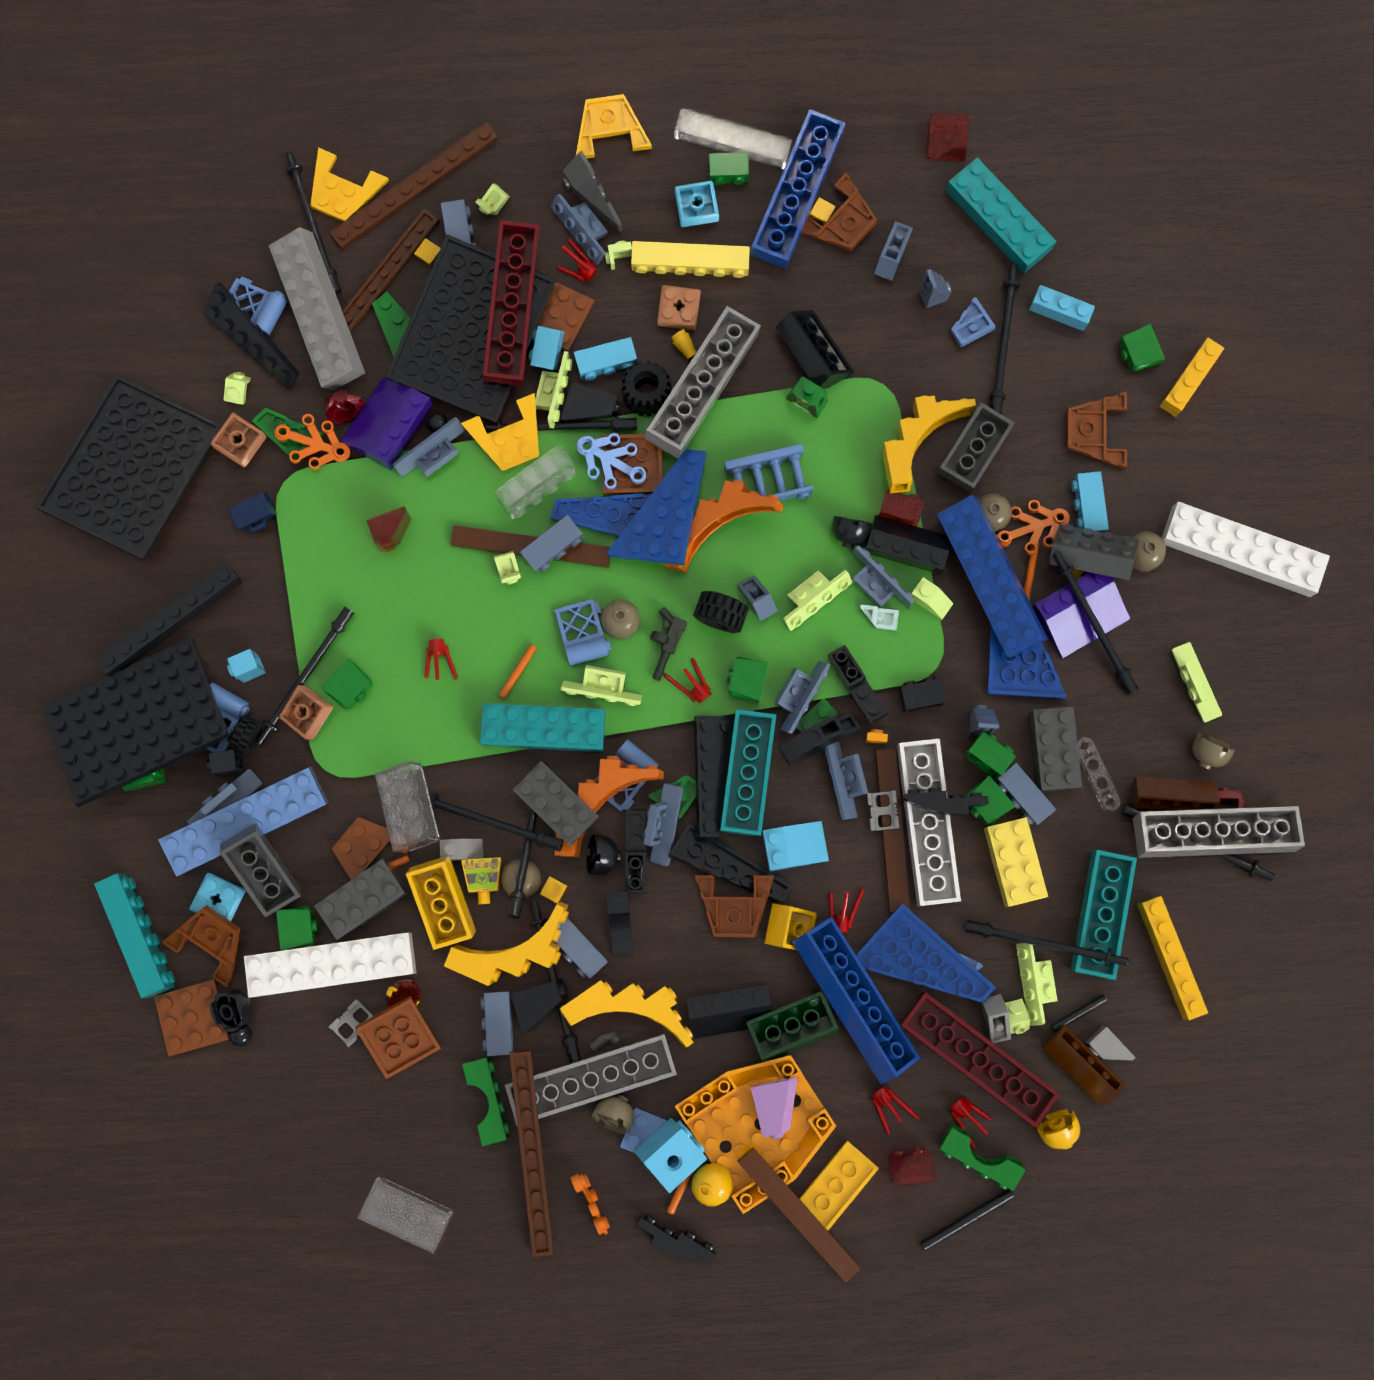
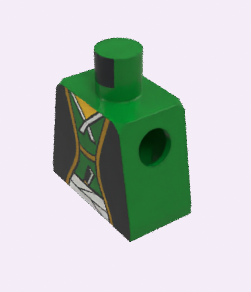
(808, 396)

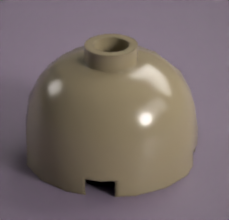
(997, 510)
(1150, 551)
(620, 619)
(1211, 751)
(510, 874)
(615, 1114)

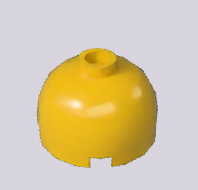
(1060, 1129)
(712, 1184)

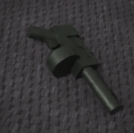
(668, 641)

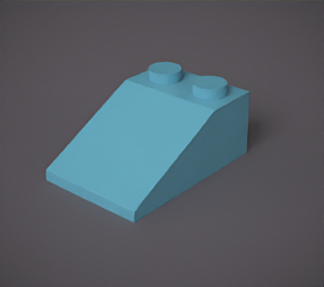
(795, 846)

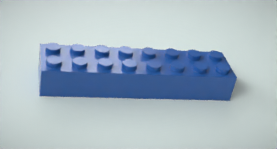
(797, 189)
(992, 576)
(856, 1000)

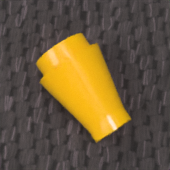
(684, 344)

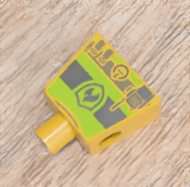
(482, 876)

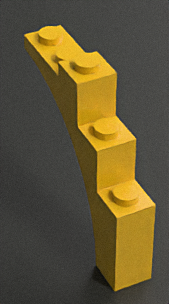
(912, 431)
(485, 965)
(656, 1007)

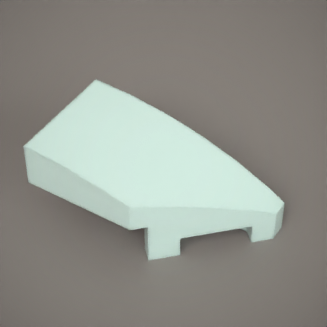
(882, 618)

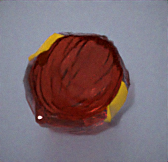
(401, 990)

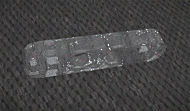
(1101, 772)

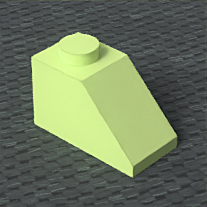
(931, 598)

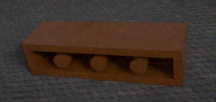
(1174, 794)
(1083, 1066)

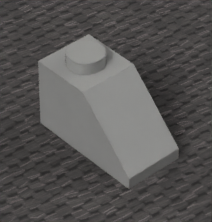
(462, 849)
(996, 1019)
(1108, 1046)

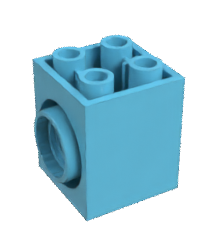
(671, 1154)

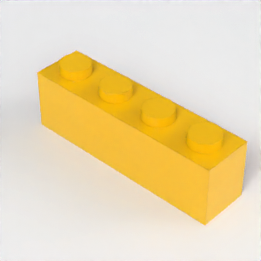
(1191, 377)

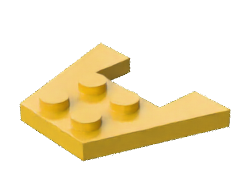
(608, 118)
(338, 196)
(512, 443)

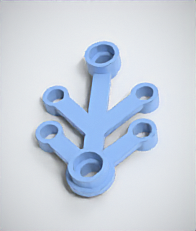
(608, 458)

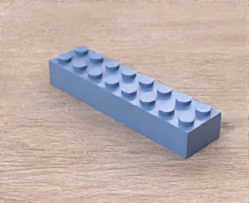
(267, 808)

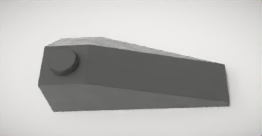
(582, 182)

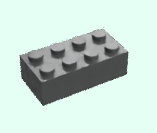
(975, 448)
(1095, 551)
(1055, 749)
(260, 870)
(361, 899)

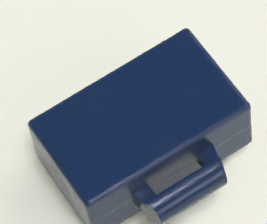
(253, 512)

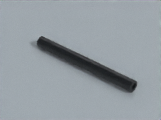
(967, 1220)

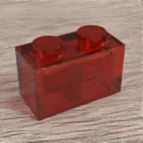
(902, 507)

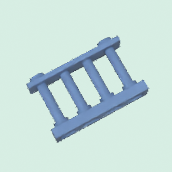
(774, 459)

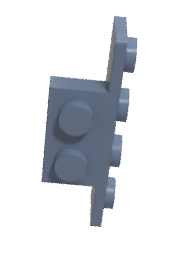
(582, 225)
(431, 452)
(877, 582)
(798, 693)
(847, 779)
(229, 794)
(663, 823)

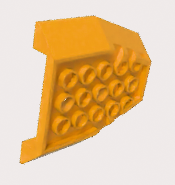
(728, 1112)

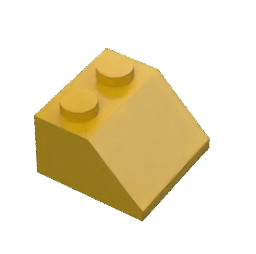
(788, 924)

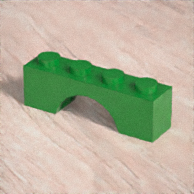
(493, 1127)
(1004, 1170)

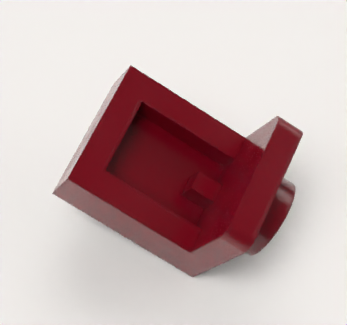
(1228, 796)

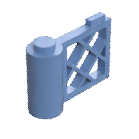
(267, 309)
(587, 647)
(232, 708)
(631, 756)

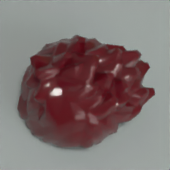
(342, 406)

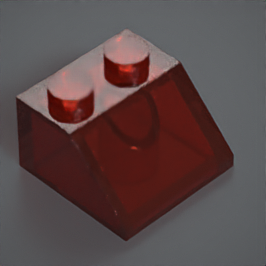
(947, 136)
(389, 528)
(911, 1167)

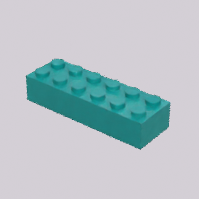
(1000, 215)
(543, 727)
(748, 773)
(1104, 911)
(135, 935)

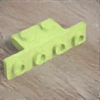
(551, 388)
(813, 595)
(1196, 681)
(602, 684)
(1036, 982)

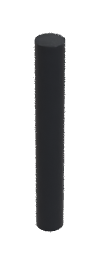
(1079, 1013)

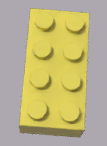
(1015, 862)

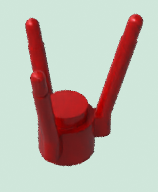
(586, 268)
(436, 649)
(700, 691)
(842, 920)
(883, 1098)
(961, 1109)

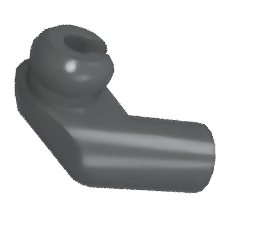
(602, 1039)

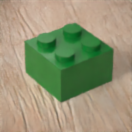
(990, 755)

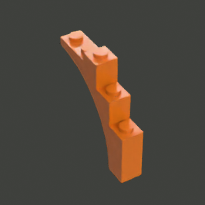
(734, 502)
(612, 779)

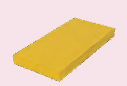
(838, 1184)

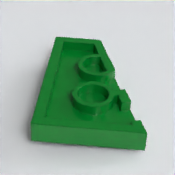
(392, 320)
(268, 420)

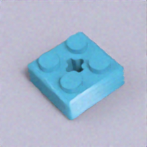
(705, 196)
(213, 886)

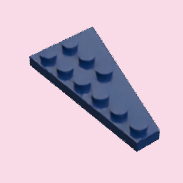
(599, 513)

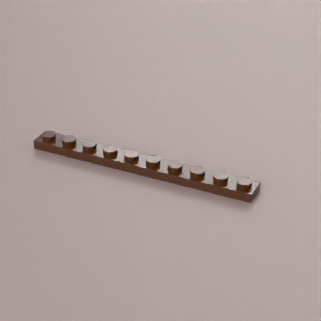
(414, 185)
(531, 1152)

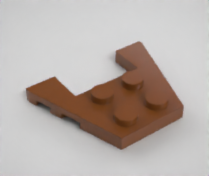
(848, 223)
(1088, 430)
(361, 846)
(734, 914)
(213, 935)

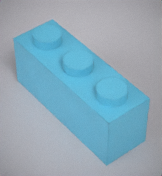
(1062, 308)
(605, 359)
(1090, 501)

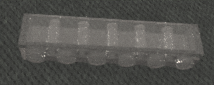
(732, 138)

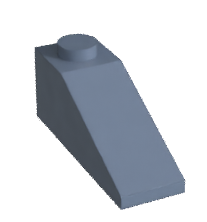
(893, 251)
(934, 289)
(982, 720)

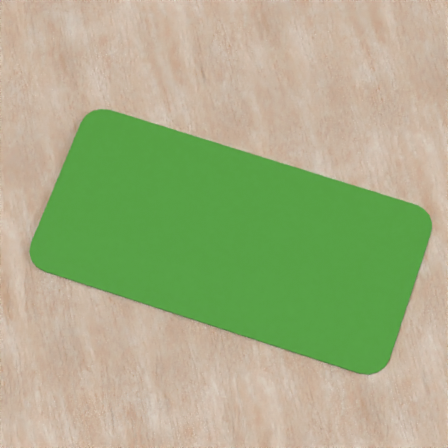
(457, 593)

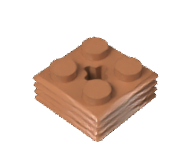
(688, 314)
(238, 428)
(305, 723)

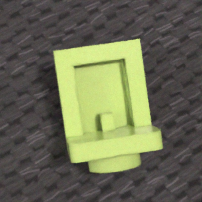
(492, 200)
(618, 250)
(236, 388)
(507, 567)
(1018, 1016)

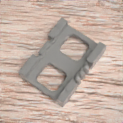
(888, 810)
(350, 1020)

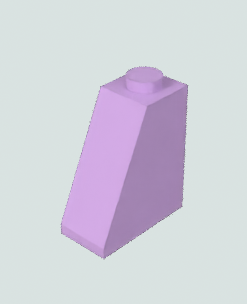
(775, 1106)

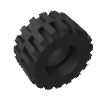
(645, 374)
(720, 611)

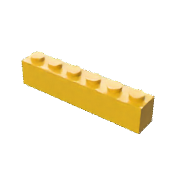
(1172, 958)

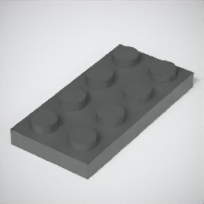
(555, 803)

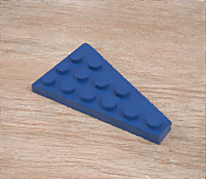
(665, 520)
(1023, 675)
(916, 954)

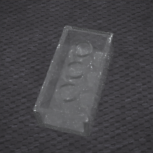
(535, 482)
(407, 807)
(406, 1214)

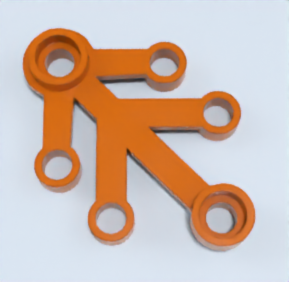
(315, 443)
(1035, 526)
(582, 1183)

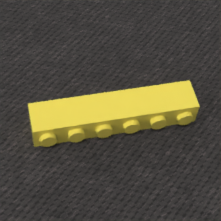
(690, 258)

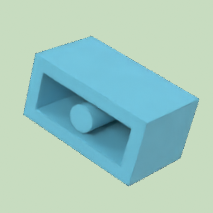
(546, 347)
(245, 666)

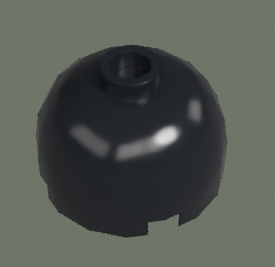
(850, 531)
(602, 855)
(231, 1009)

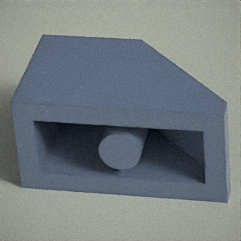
(757, 597)

